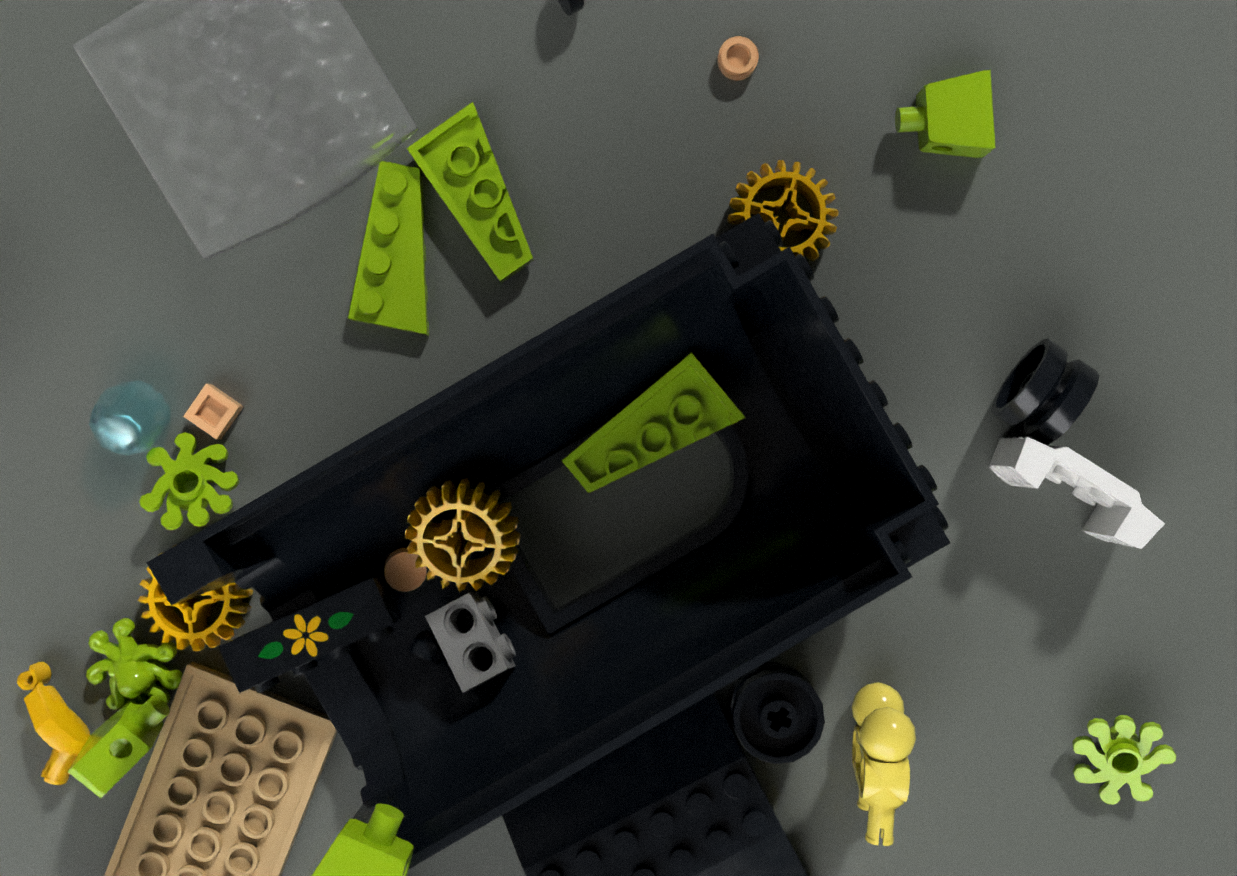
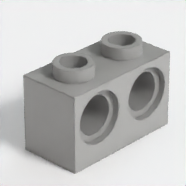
(461, 647)

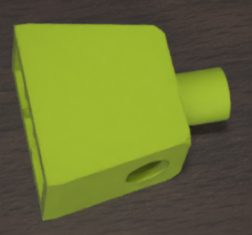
(952, 116)
(119, 744)
(369, 847)

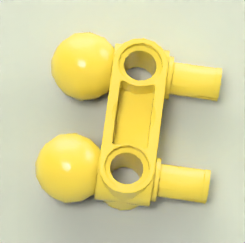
(880, 757)

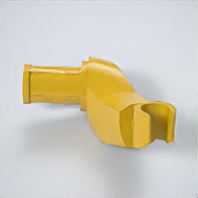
(53, 722)

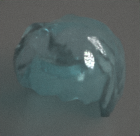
(129, 417)

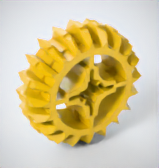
(800, 219)
(431, 538)
(194, 628)

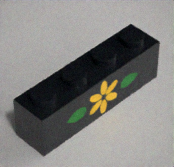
(310, 633)

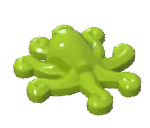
(188, 483)
(132, 666)
(1121, 757)

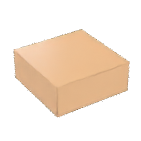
(213, 411)

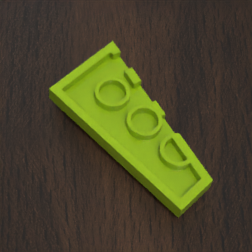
(467, 178)
(391, 267)
(660, 421)

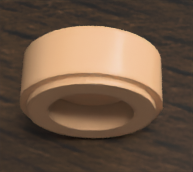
(737, 58)
(401, 571)

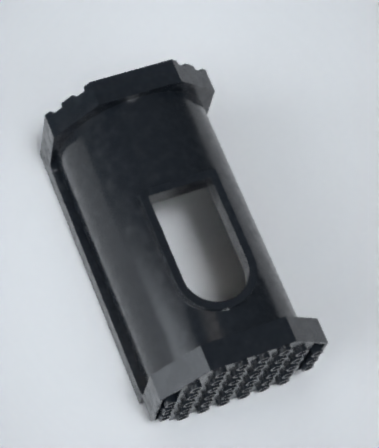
(810, 530)

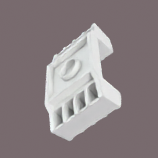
(1119, 511)

